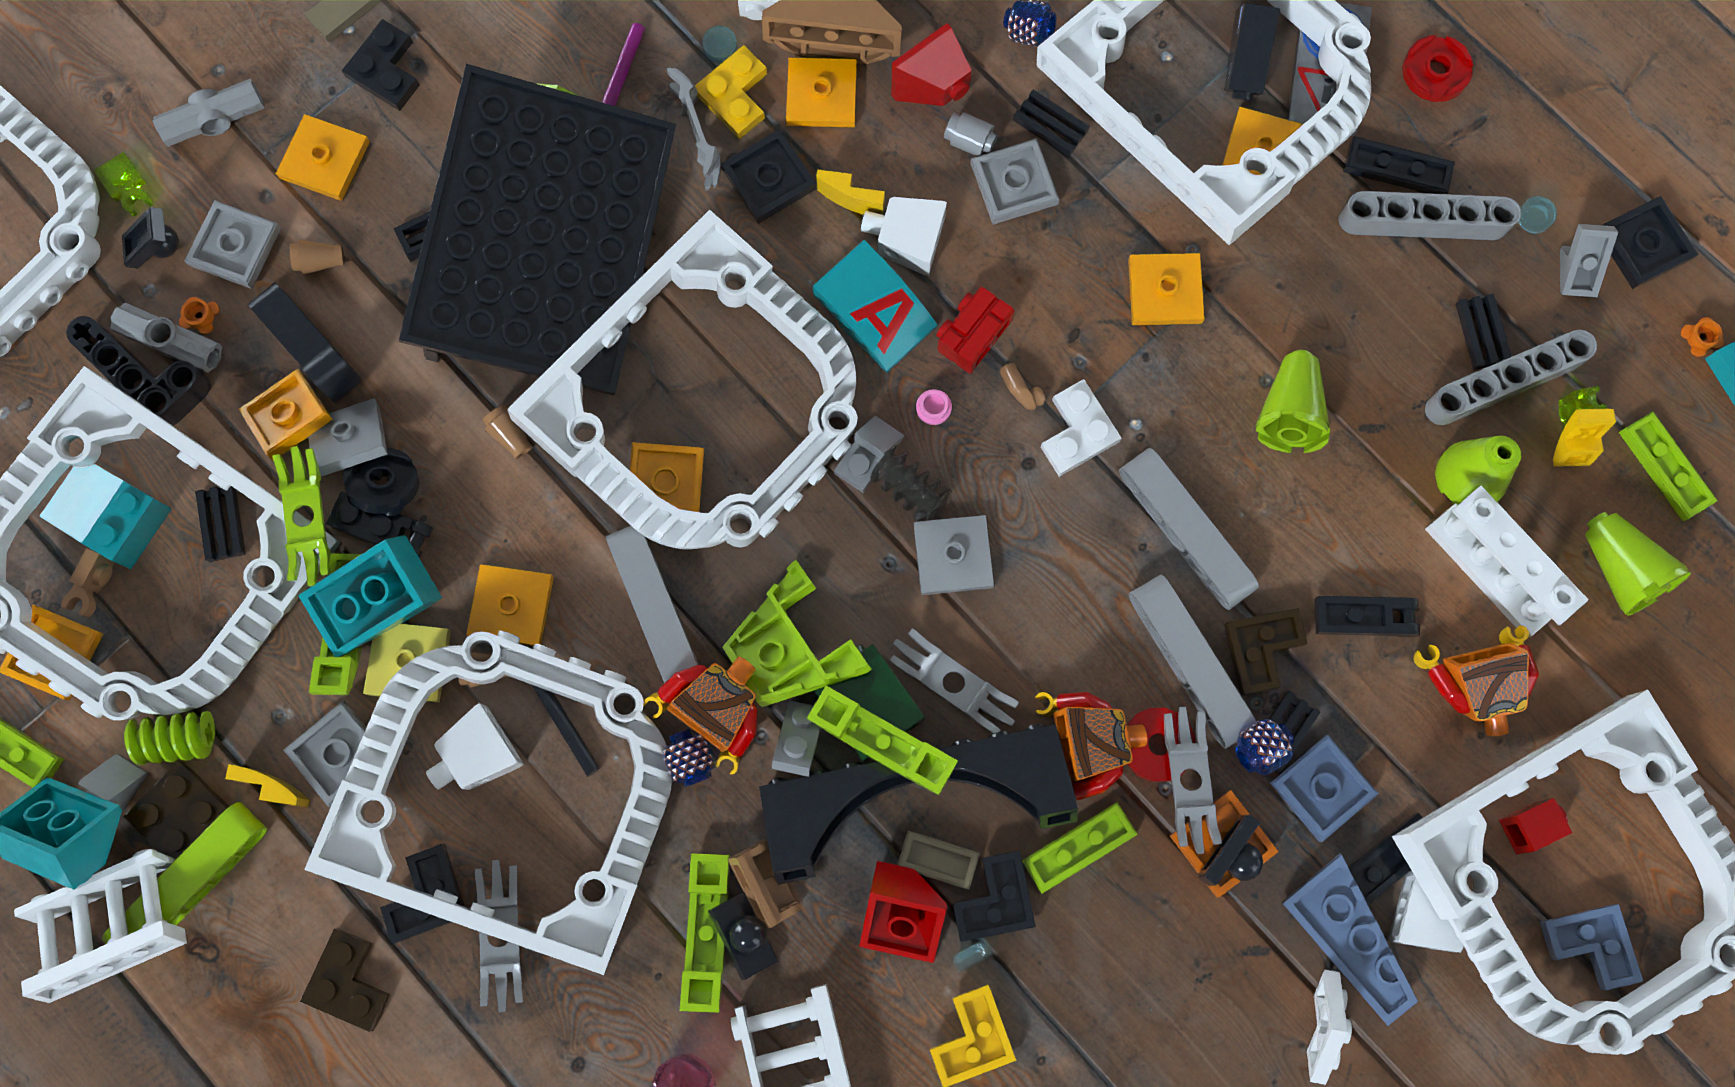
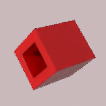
(1536, 826)

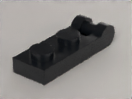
(376, 527)
(1366, 616)

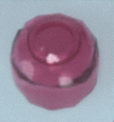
(684, 1071)

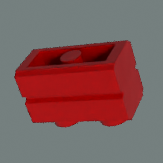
(974, 329)

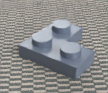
(1601, 935)

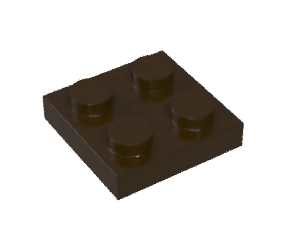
(176, 811)

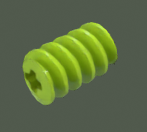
(170, 741)

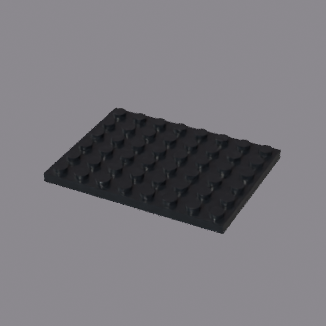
(535, 226)

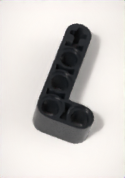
(305, 343)
(129, 369)

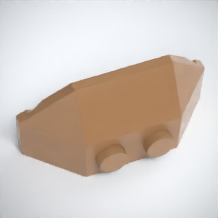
(833, 29)

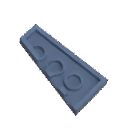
(1347, 932)

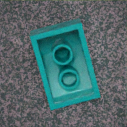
(105, 514)
(370, 595)

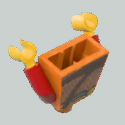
(1486, 681)
(713, 705)
(1092, 740)

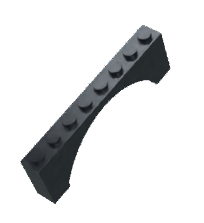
(809, 810)

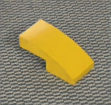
(839, 189)
(1581, 437)
(272, 788)

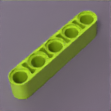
(200, 866)

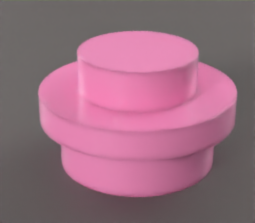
(933, 407)

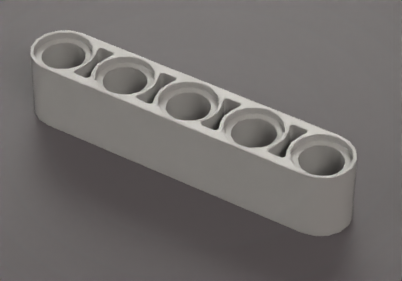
(1443, 207)
(1524, 369)
(1188, 529)
(651, 601)
(1192, 660)

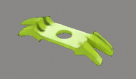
(295, 495)

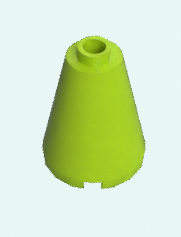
(1295, 406)
(1477, 463)
(1632, 563)

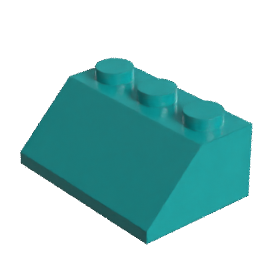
(59, 832)

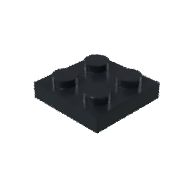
(768, 176)
(1649, 243)

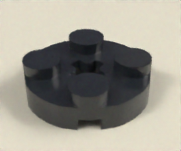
(387, 497)

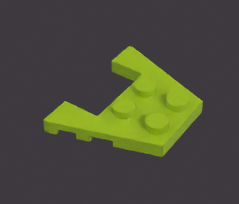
(780, 653)

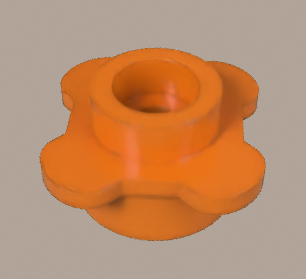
(192, 308)
(1710, 330)

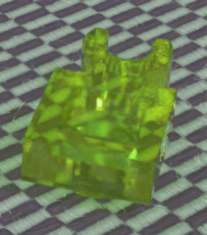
(123, 182)
(1578, 399)

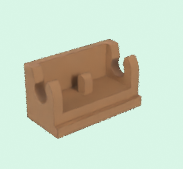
(755, 875)

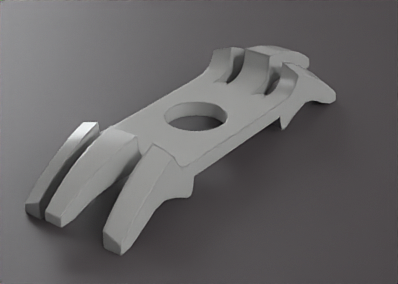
(707, 155)
(969, 698)
(1191, 803)
(505, 958)

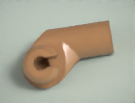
(1016, 385)

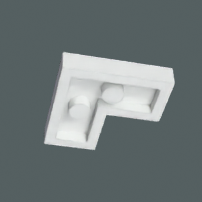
(1088, 431)
(1331, 1028)

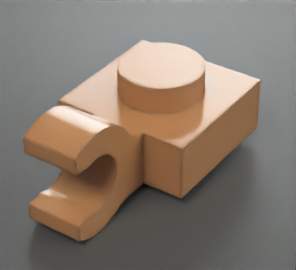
(89, 577)

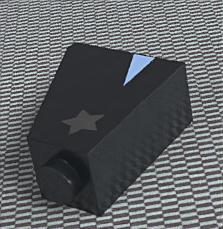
(1250, 50)

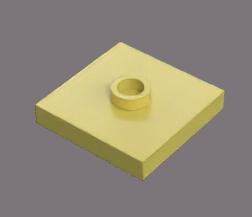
(396, 649)

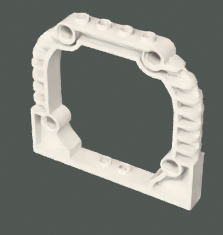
(1225, 195)
(700, 259)
(57, 264)
(102, 415)
(1450, 846)
(357, 850)

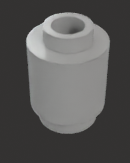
(970, 134)

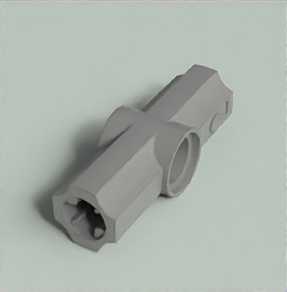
(208, 112)
(151, 330)

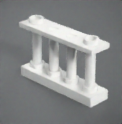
(1505, 563)
(121, 950)
(825, 1046)

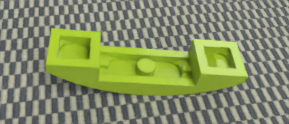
(330, 673)
(882, 741)
(704, 947)

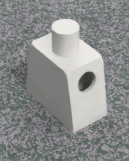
(908, 231)
(474, 751)
(1418, 922)

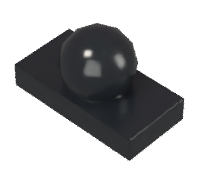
(148, 238)
(1234, 854)
(743, 936)

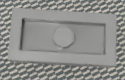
(796, 740)

